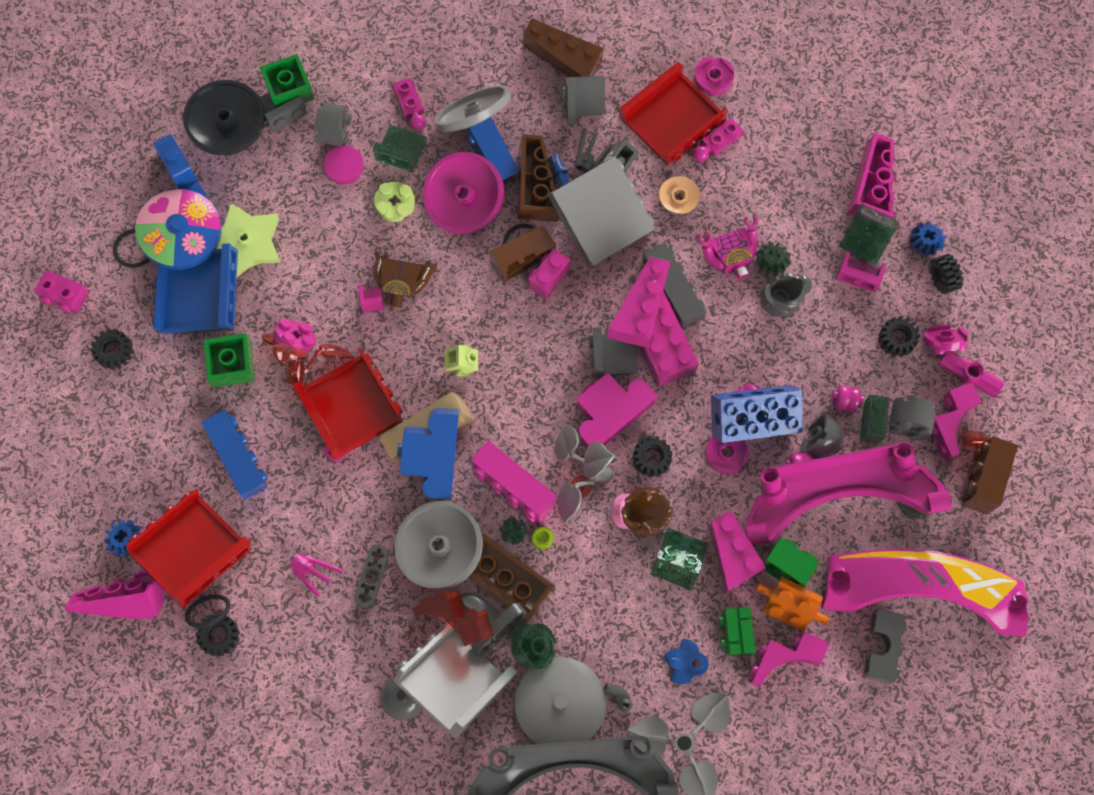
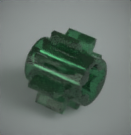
(513, 530)

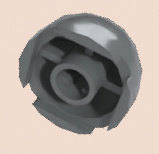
(824, 438)
(398, 703)

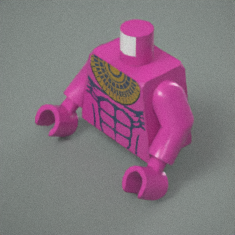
(731, 250)

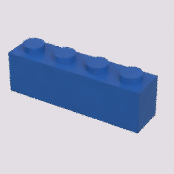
(235, 455)

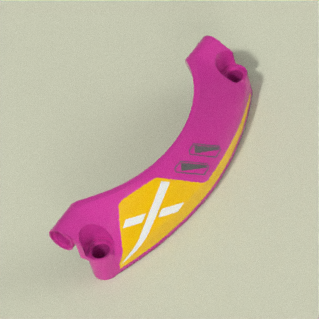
(885, 574)

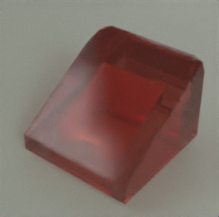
(973, 438)

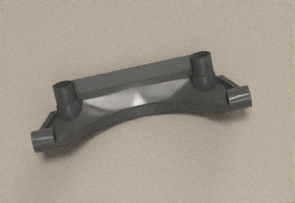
(612, 755)

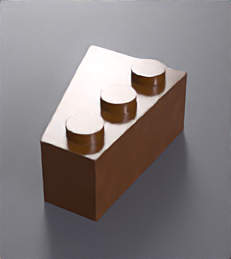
(521, 253)

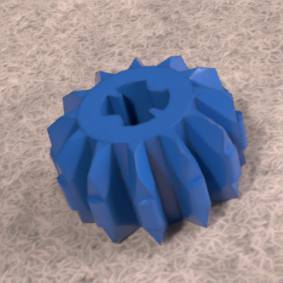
(927, 238)
(118, 533)

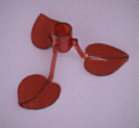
(292, 355)

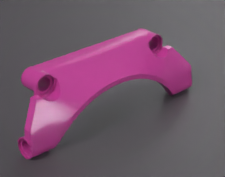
(876, 472)

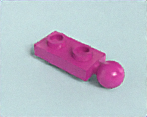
(410, 103)
(718, 140)

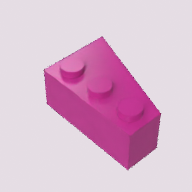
(734, 552)

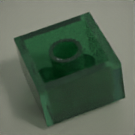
(869, 234)

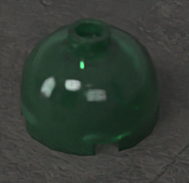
(533, 646)

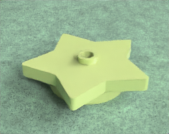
(256, 232)

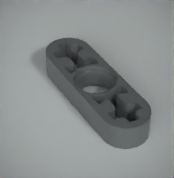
(372, 594)
(501, 627)

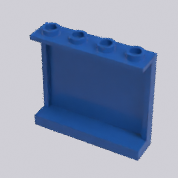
(197, 296)

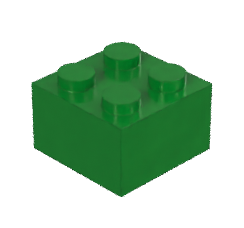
(286, 81)
(229, 360)
(790, 562)

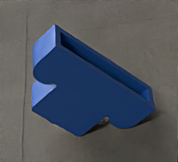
(177, 165)
(432, 452)

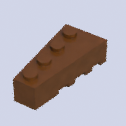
(562, 50)
(535, 181)

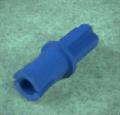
(559, 172)

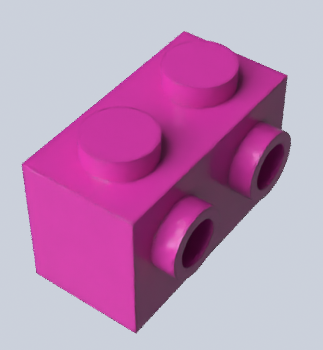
(549, 273)
(61, 291)

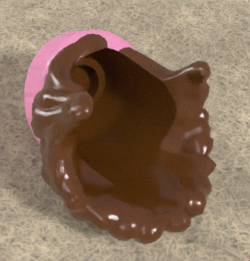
(642, 511)

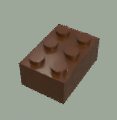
(989, 475)

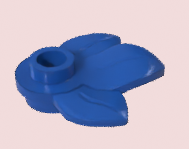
(682, 662)

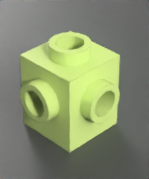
(461, 360)

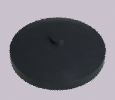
(224, 117)

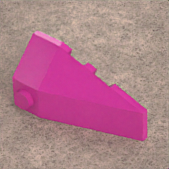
(127, 599)

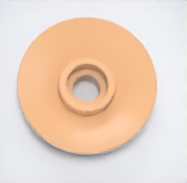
(680, 187)

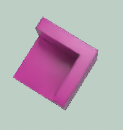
(370, 299)

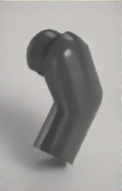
(620, 696)

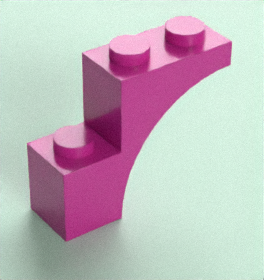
(945, 427)
(806, 649)

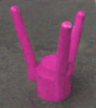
(304, 565)

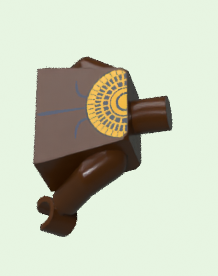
(401, 277)

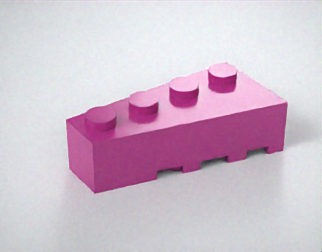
(875, 177)
(640, 309)

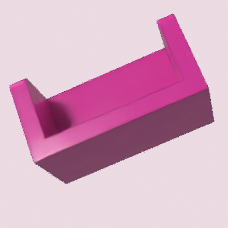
(860, 273)

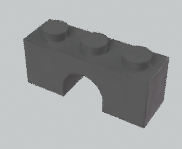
(890, 628)

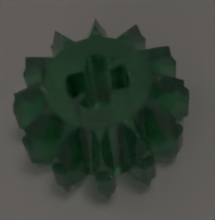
(778, 264)

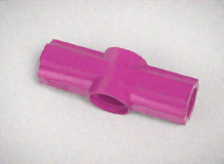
(983, 380)

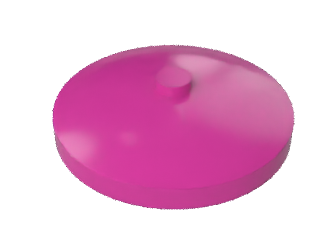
(463, 193)

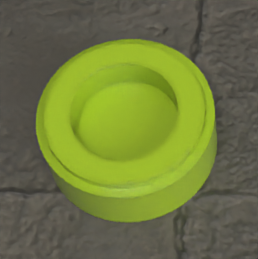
(542, 538)

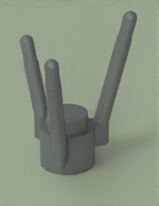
(585, 161)

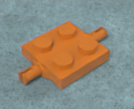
(792, 604)

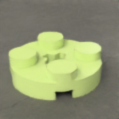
(392, 190)

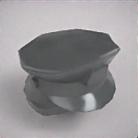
(785, 294)

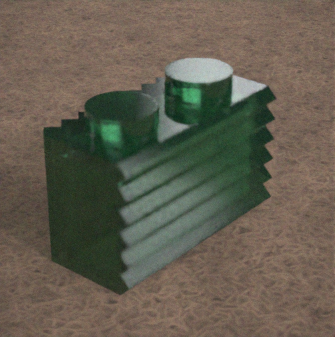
(874, 419)

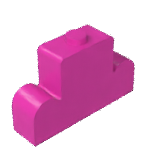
(611, 408)

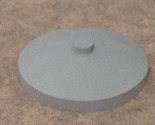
(472, 108)
(438, 545)
(560, 702)

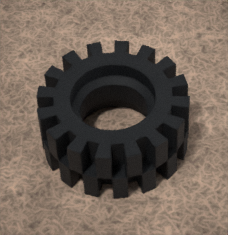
(946, 273)
(907, 328)
(111, 337)
(658, 445)
(223, 647)

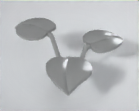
(595, 469)
(714, 715)

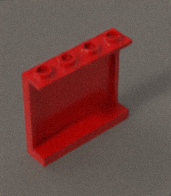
(671, 114)
(350, 405)
(187, 548)

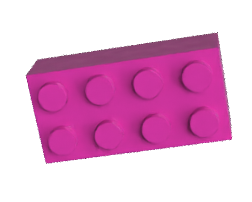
(669, 351)
(513, 482)

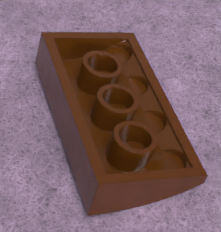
(510, 578)

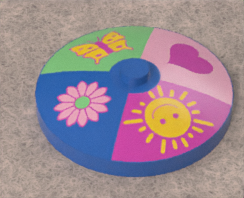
(178, 229)

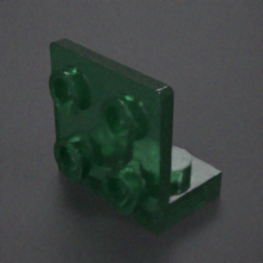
(400, 148)
(679, 559)

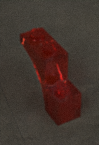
(469, 624)

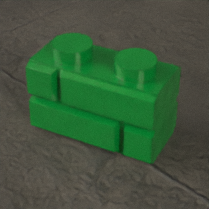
(737, 632)

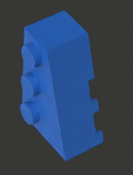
(488, 143)

